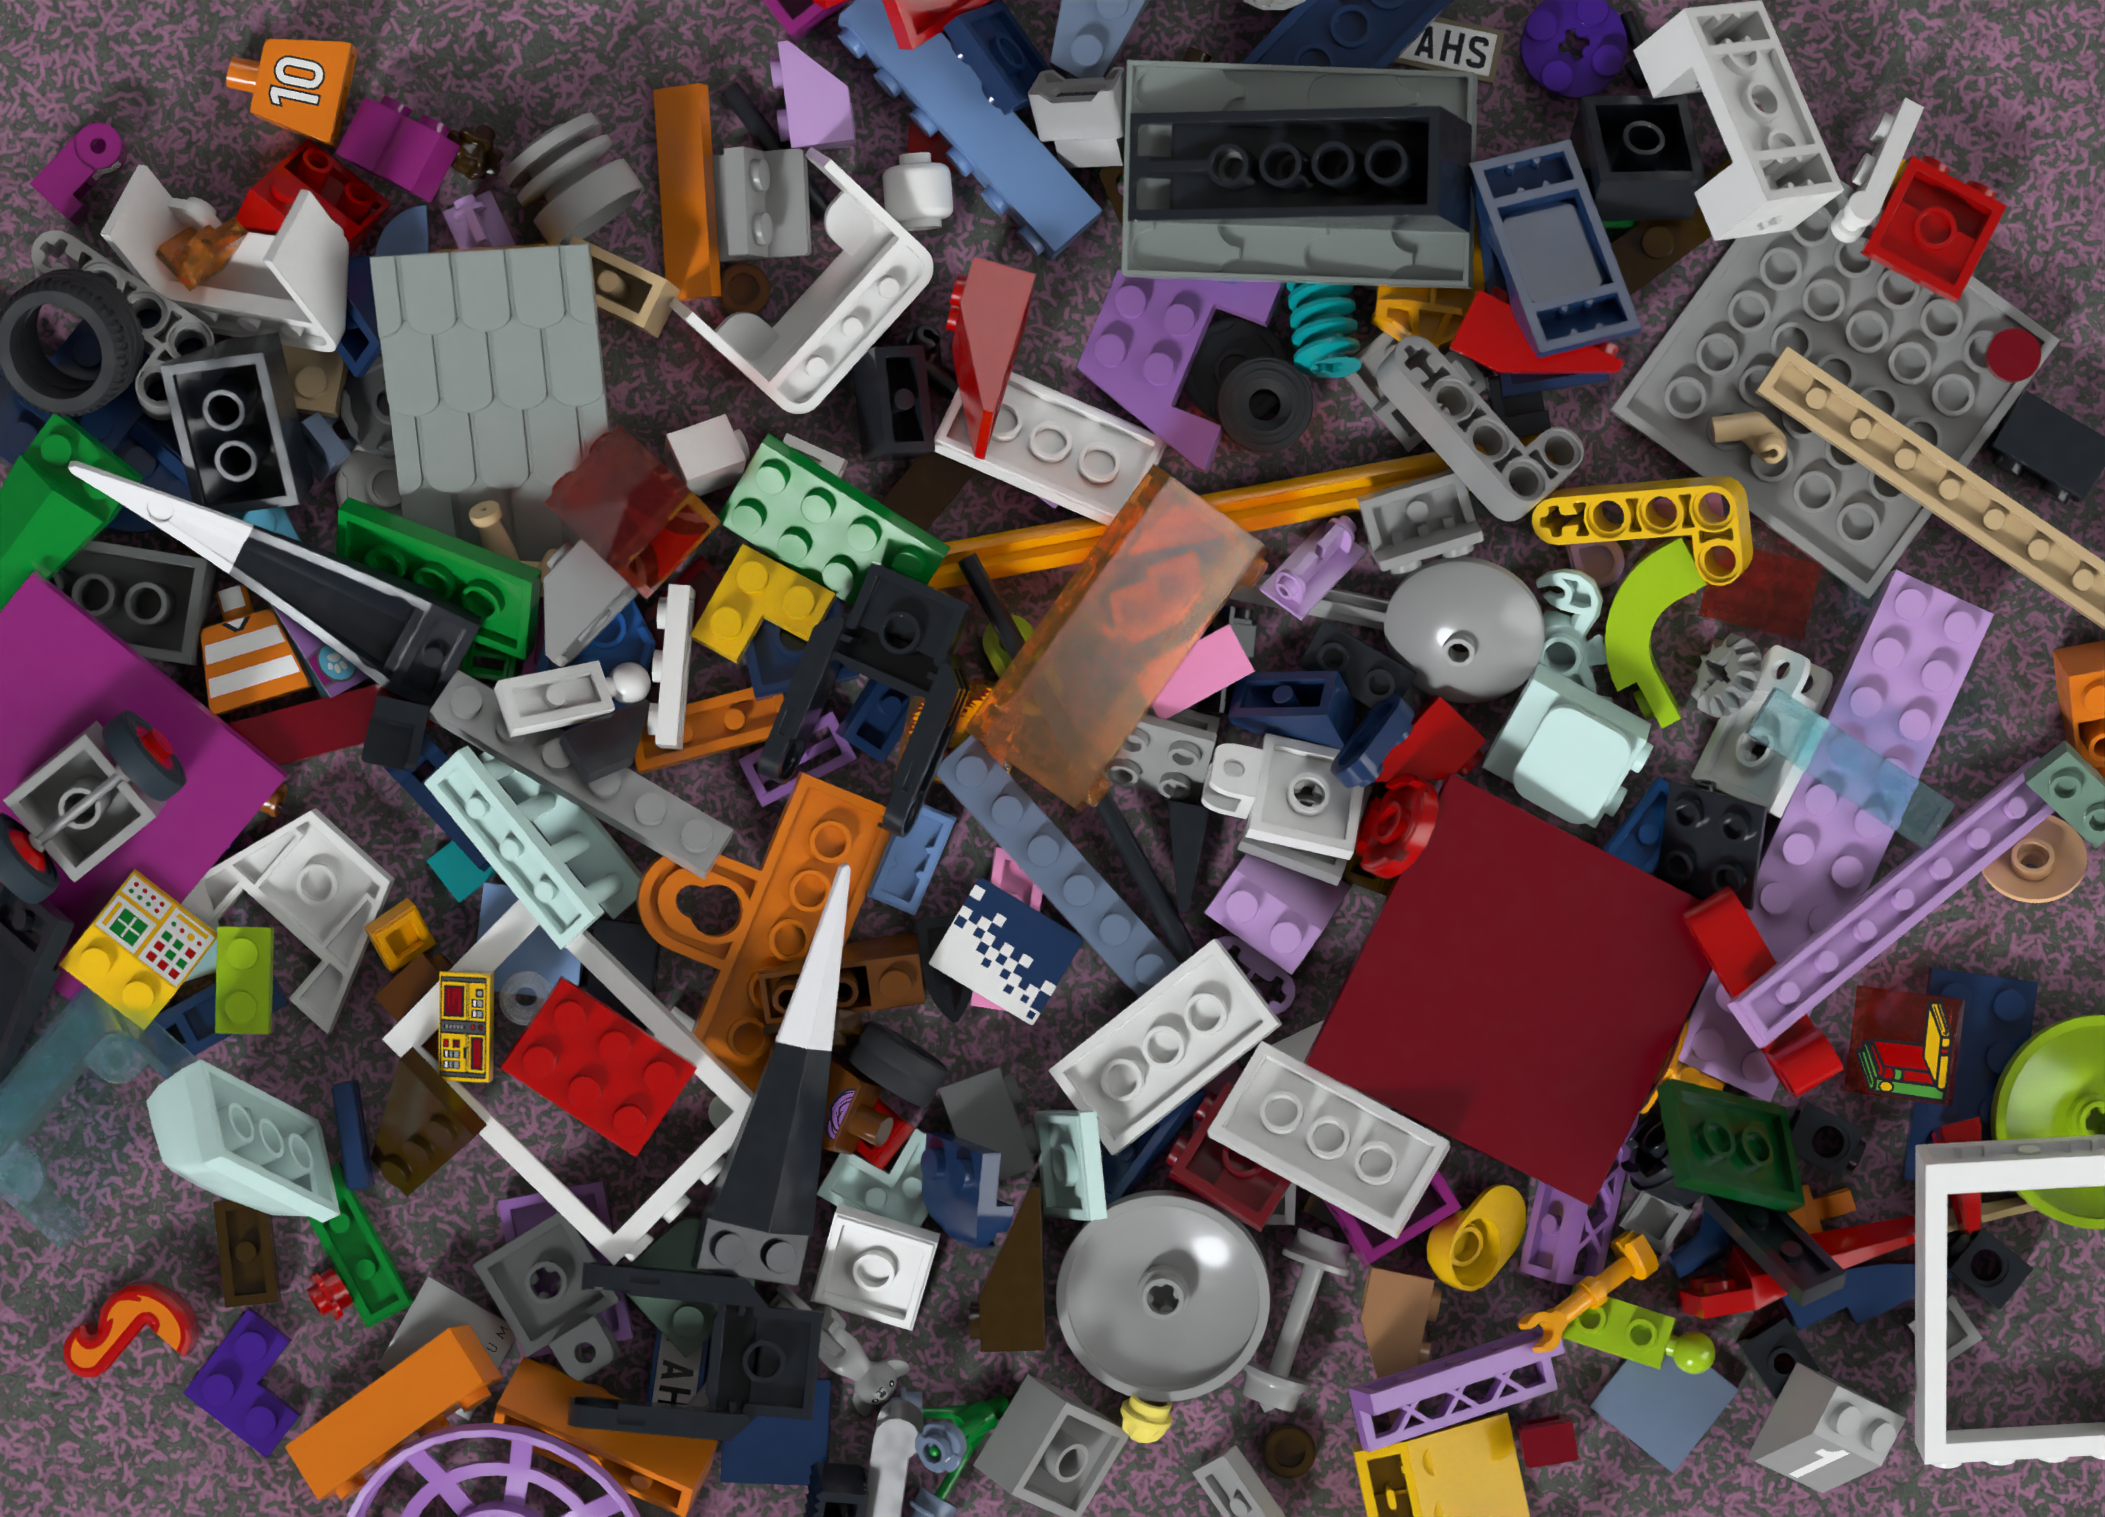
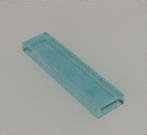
(1849, 768)

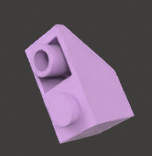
(816, 102)

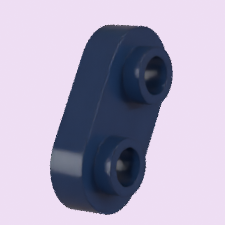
(1371, 742)

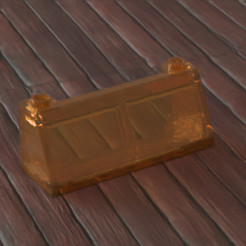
(1116, 638)

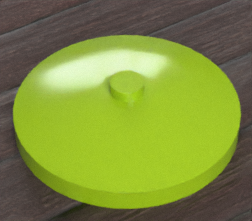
(2057, 1091)

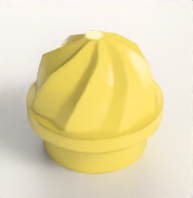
(1145, 1419)

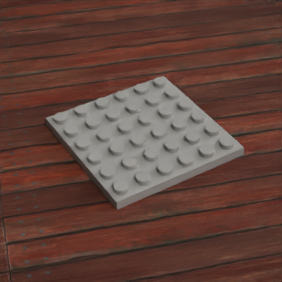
(1864, 328)

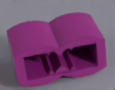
(398, 148)

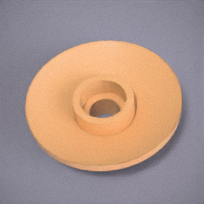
(2055, 851)

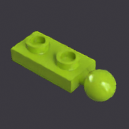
(1640, 1336)

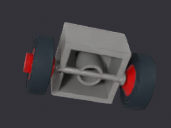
(85, 803)

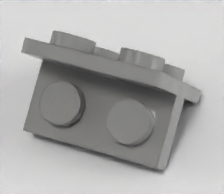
(762, 204)
(1419, 521)
(1167, 755)

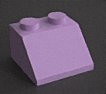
(1275, 908)

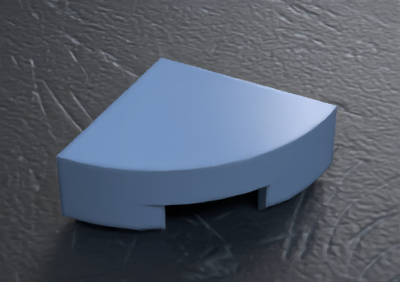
(406, 233)

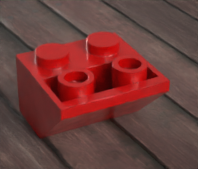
(338, 190)

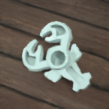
(1565, 640)

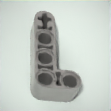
(159, 340)
(1420, 364)

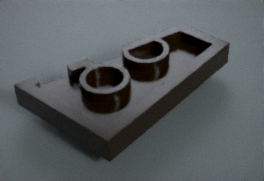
(421, 1124)

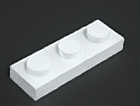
(672, 666)

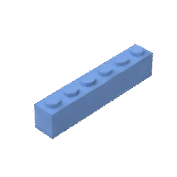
(982, 141)

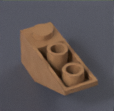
(1395, 1319)

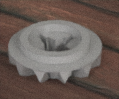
(1744, 666)

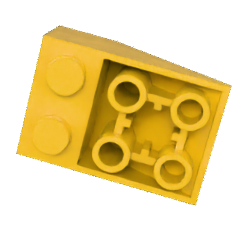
(1445, 1473)

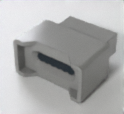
(1082, 117)

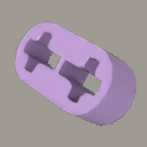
(1263, 967)

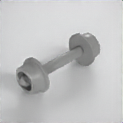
(1274, 1384)

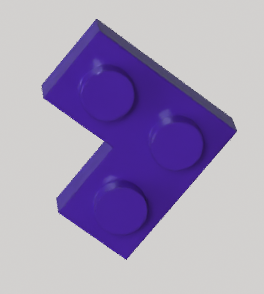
(232, 1389)

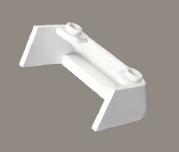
(269, 286)
(838, 314)

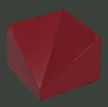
(1547, 1440)

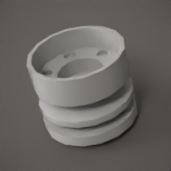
(566, 173)

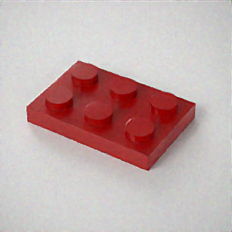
(598, 1066)

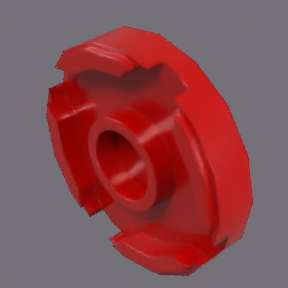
(1397, 826)

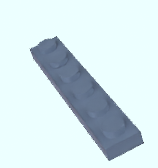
(1055, 866)

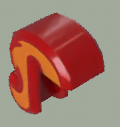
(121, 1319)

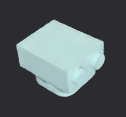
(1568, 748)

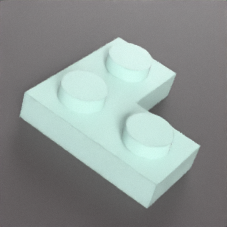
(868, 1188)

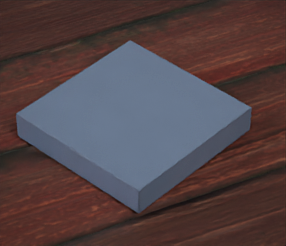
(1663, 1408)

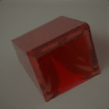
(632, 510)

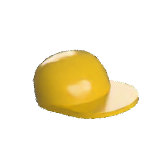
(1477, 1242)

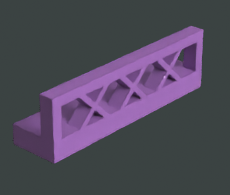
(1562, 1228)
(1451, 1376)

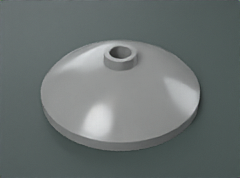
(1472, 606)

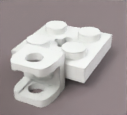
(1729, 753)
(1264, 788)

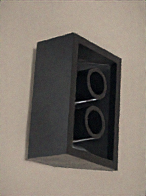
(238, 425)

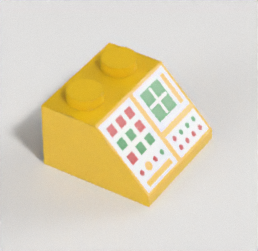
(139, 949)

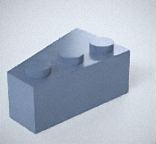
(1092, 35)

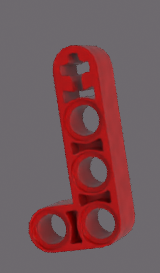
(1739, 957)

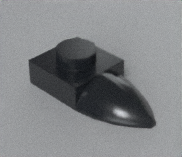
(946, 992)

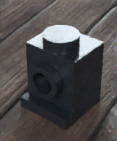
(1766, 1343)

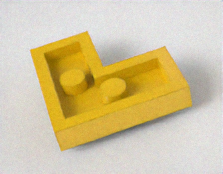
(756, 591)

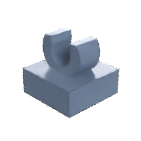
(324, 447)

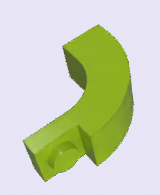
(1645, 592)

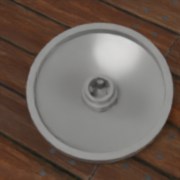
(1163, 1296)

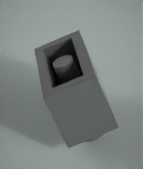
(986, 1114)

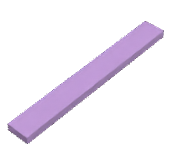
(1889, 909)

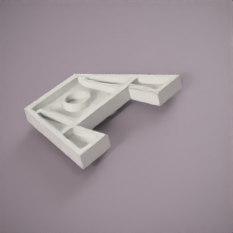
(319, 891)

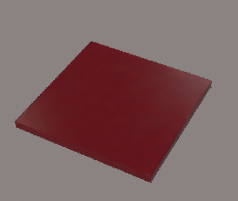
(1516, 992)

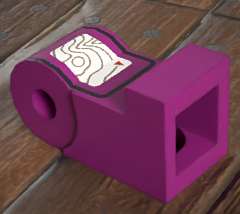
(78, 167)

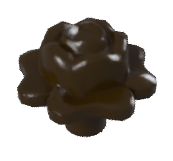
(476, 153)

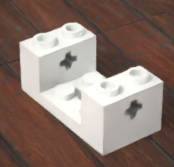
(1776, 154)

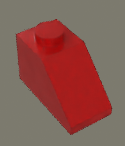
(1436, 746)

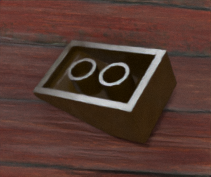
(1013, 1295)

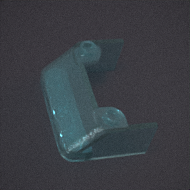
(81, 1037)

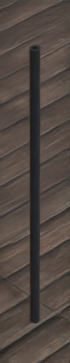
(1107, 808)

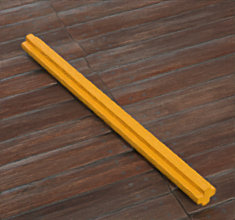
(1249, 507)

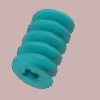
(1322, 329)

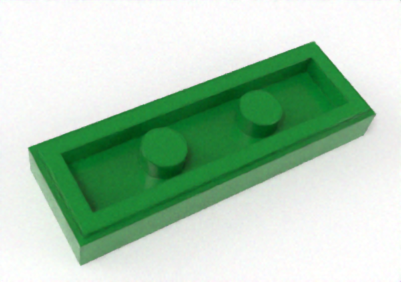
(361, 1256)

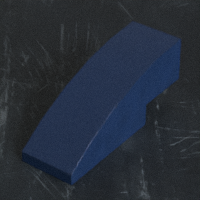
(1867, 1292)

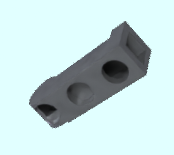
(890, 1456)

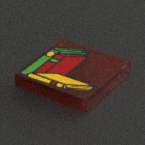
(1904, 1045)

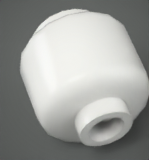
(918, 192)

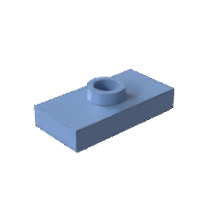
(911, 861)

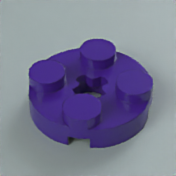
(1559, 72)

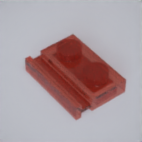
(1767, 597)

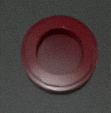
(2012, 355)

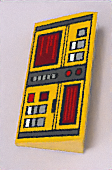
(466, 1026)

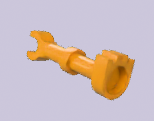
(1634, 1260)

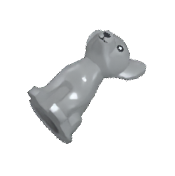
(844, 1355)

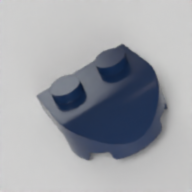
(963, 1189)

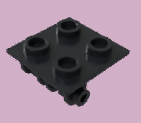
(1711, 841)

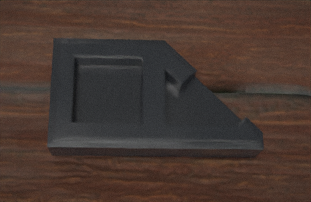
(606, 742)

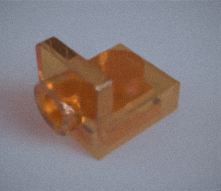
(201, 254)

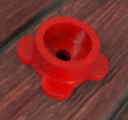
(328, 1294)

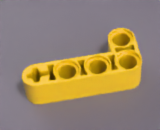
(1643, 521)

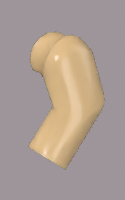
(1755, 431)

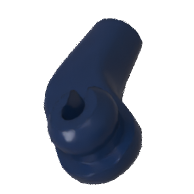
(1702, 1250)

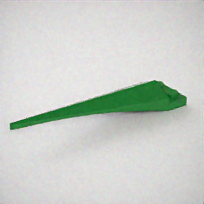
(48, 509)

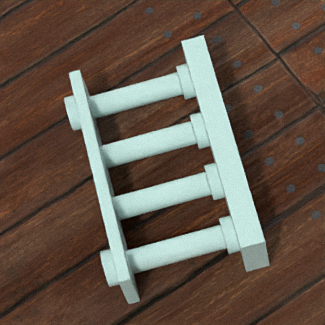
(521, 853)

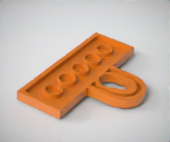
(776, 913)

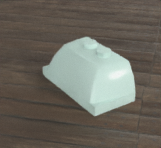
(242, 1143)

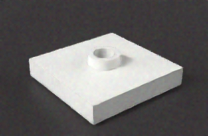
(875, 1267)

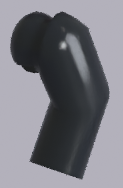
(939, 377)

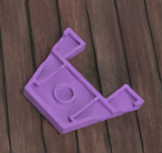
(1149, 343)

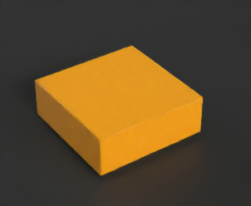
(399, 935)

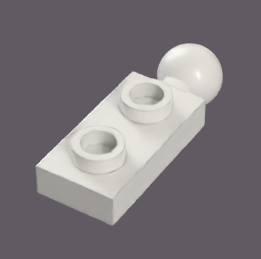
(568, 695)

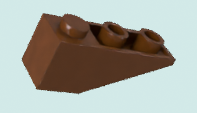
(872, 977)

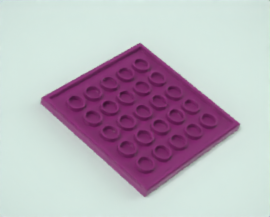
(63, 676)

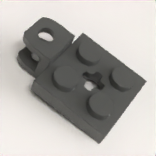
(545, 1320)

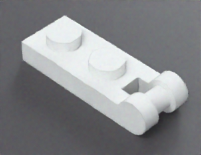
(1877, 171)

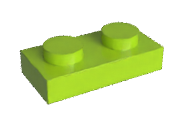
(244, 980)

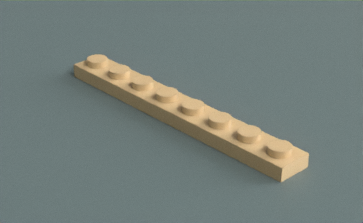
(1937, 482)

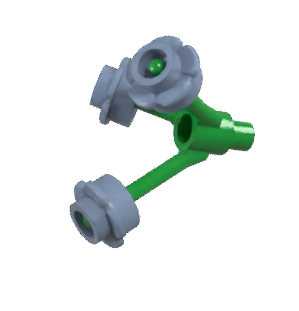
(949, 1445)

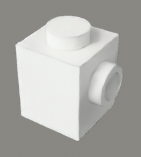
(707, 455)

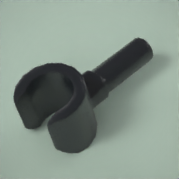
(1635, 38)

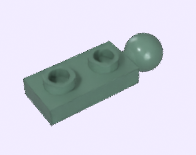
(2072, 790)

